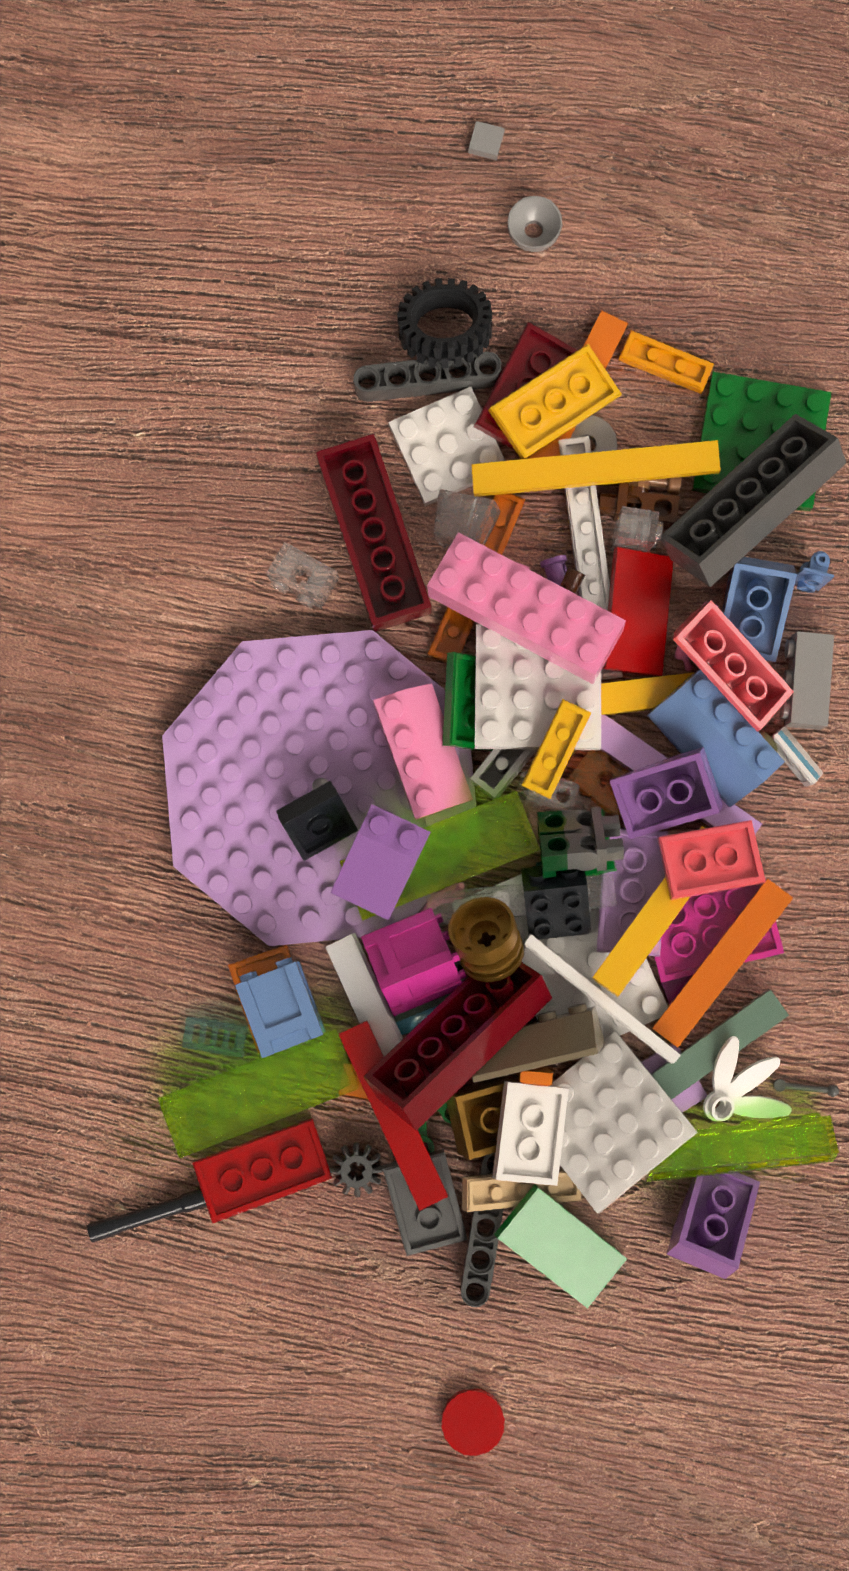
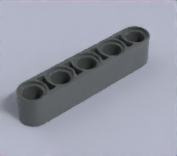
(415, 386)
(480, 1241)

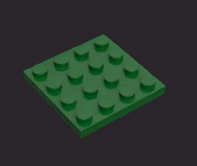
(746, 413)

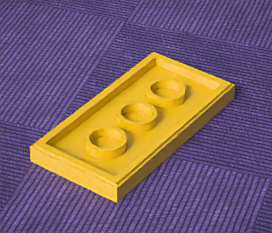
(555, 402)

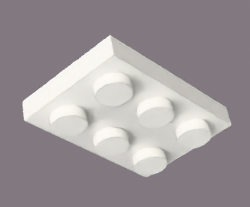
(530, 1133)

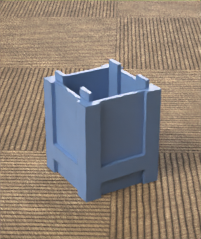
(280, 1007)

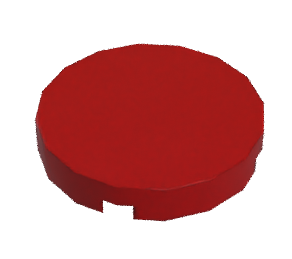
(472, 1422)

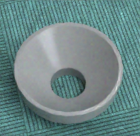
(534, 211)

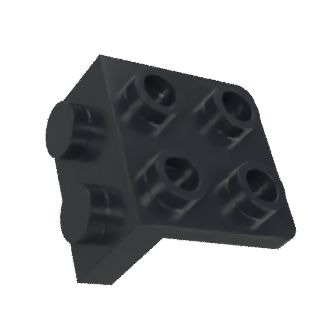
(556, 904)

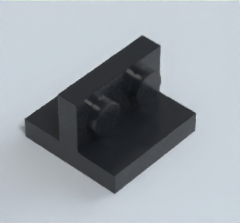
(316, 820)

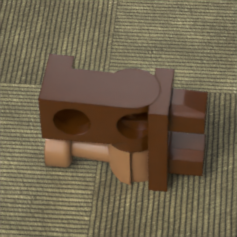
(637, 495)

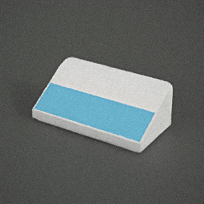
(796, 757)

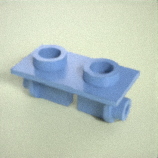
(814, 573)

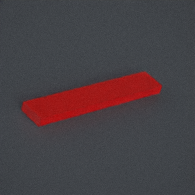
(402, 1138)

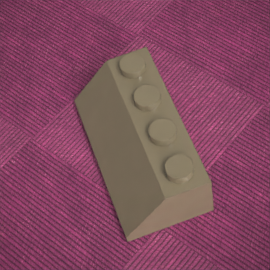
(547, 1042)

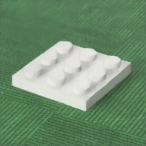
(443, 444)

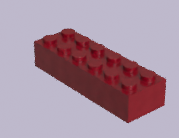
(374, 533)
(455, 1043)

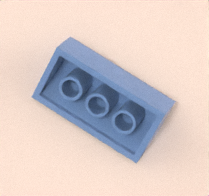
(703, 717)

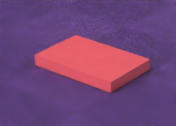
(711, 860)

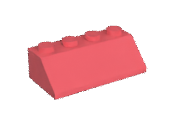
(732, 664)

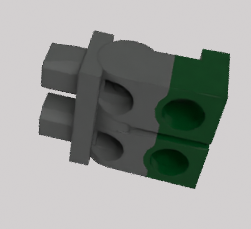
(577, 840)

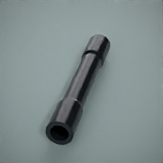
(116, 1224)

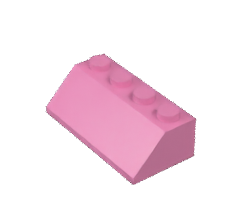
(414, 735)

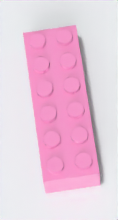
(525, 608)

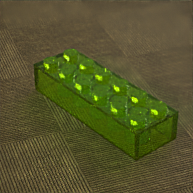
(468, 846)
(258, 1093)

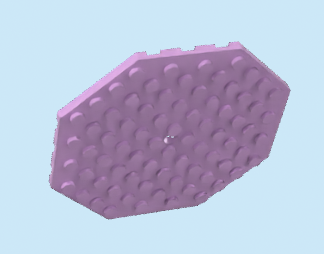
(259, 741)

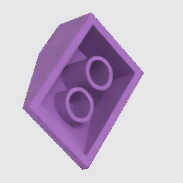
(667, 793)
(380, 862)
(714, 1222)

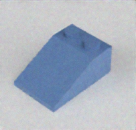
(759, 602)

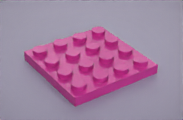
(701, 927)

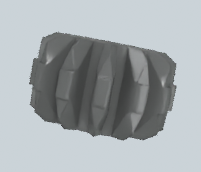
(367, 1172)

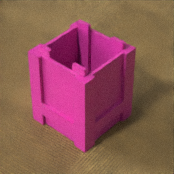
(413, 961)

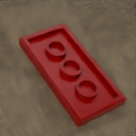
(641, 597)
(262, 1170)

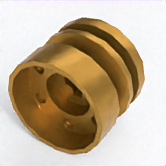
(486, 939)

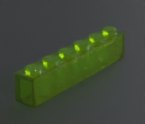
(751, 1147)

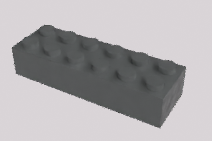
(753, 499)

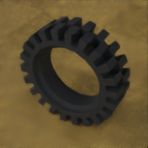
(438, 297)

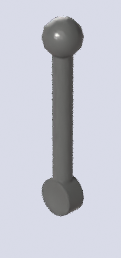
(781, 1085)

